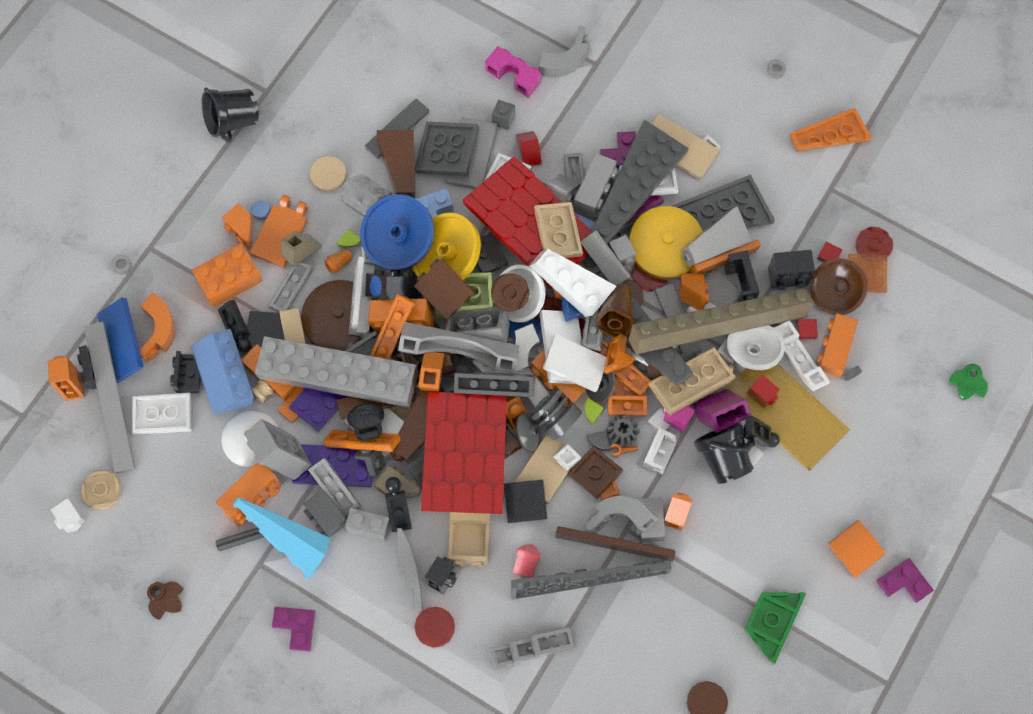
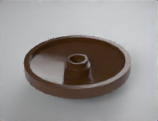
(327, 315)

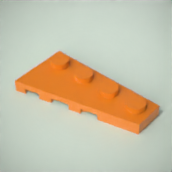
(833, 131)

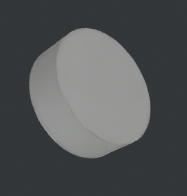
(776, 69)
(121, 265)

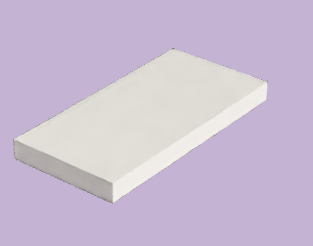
(554, 323)

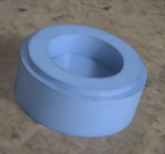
(260, 210)

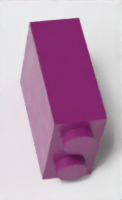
(722, 410)

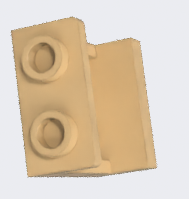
(469, 539)

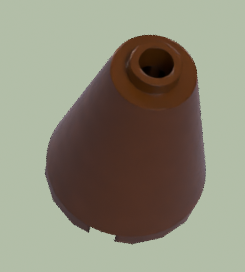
(617, 312)

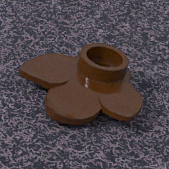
(166, 601)

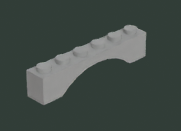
(424, 339)

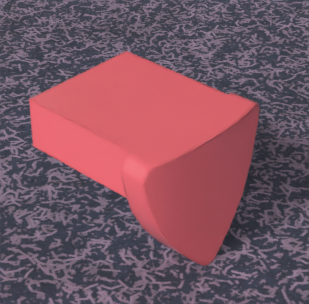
(526, 560)

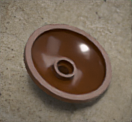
(825, 286)

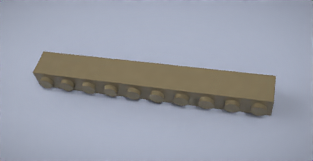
(719, 320)

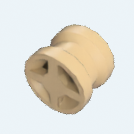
(261, 391)

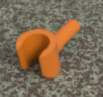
(622, 449)

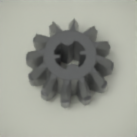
(631, 430)

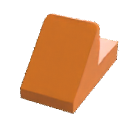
(616, 355)

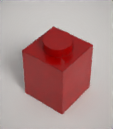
(764, 391)

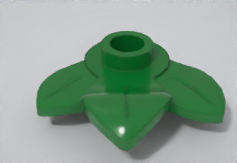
(967, 384)

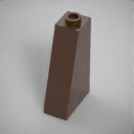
(399, 160)
(413, 430)

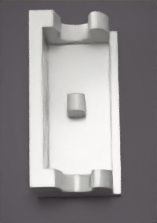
(660, 451)

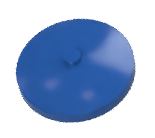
(397, 232)

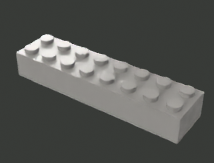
(337, 371)

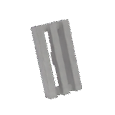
(566, 165)

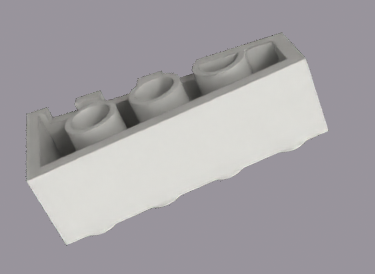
(572, 281)

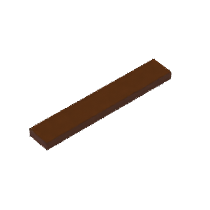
(615, 544)

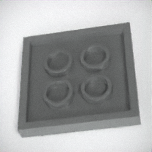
(447, 148)

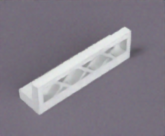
(360, 303)

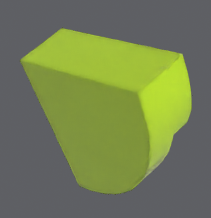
(349, 239)
(592, 410)

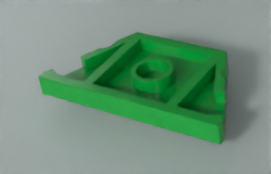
(773, 620)

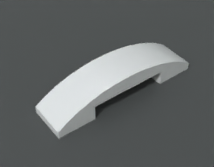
(800, 359)

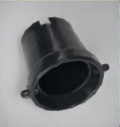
(228, 111)
(727, 452)

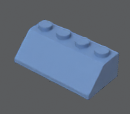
(222, 372)

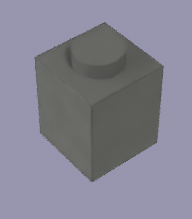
(503, 114)

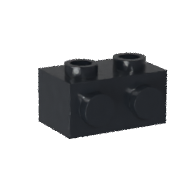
(441, 574)

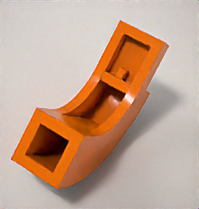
(164, 327)

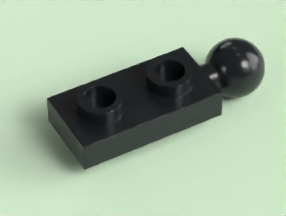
(233, 320)
(760, 432)
(397, 505)

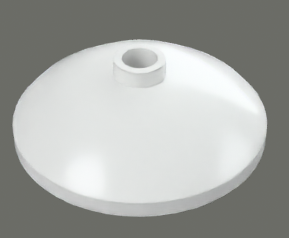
(536, 296)
(762, 341)
(234, 440)

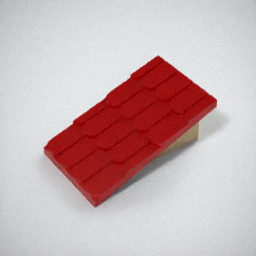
(507, 209)
(464, 453)

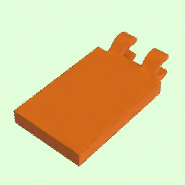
(278, 225)

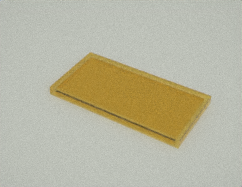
(797, 416)

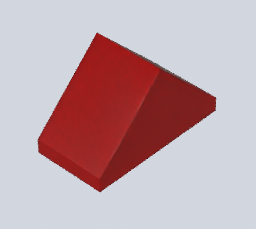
(529, 148)

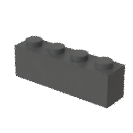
(494, 383)

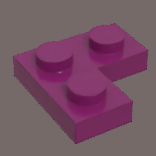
(624, 143)
(906, 576)
(300, 622)

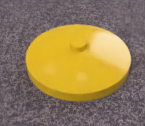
(659, 239)
(455, 241)

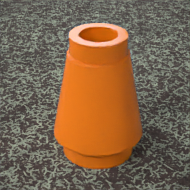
(337, 261)

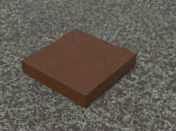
(595, 472)

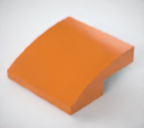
(626, 401)
(856, 548)

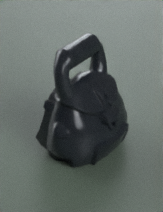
(366, 421)

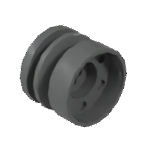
(556, 414)

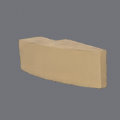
(292, 326)

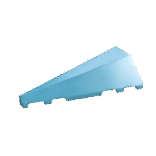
(298, 542)

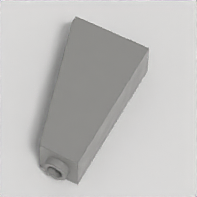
(721, 236)

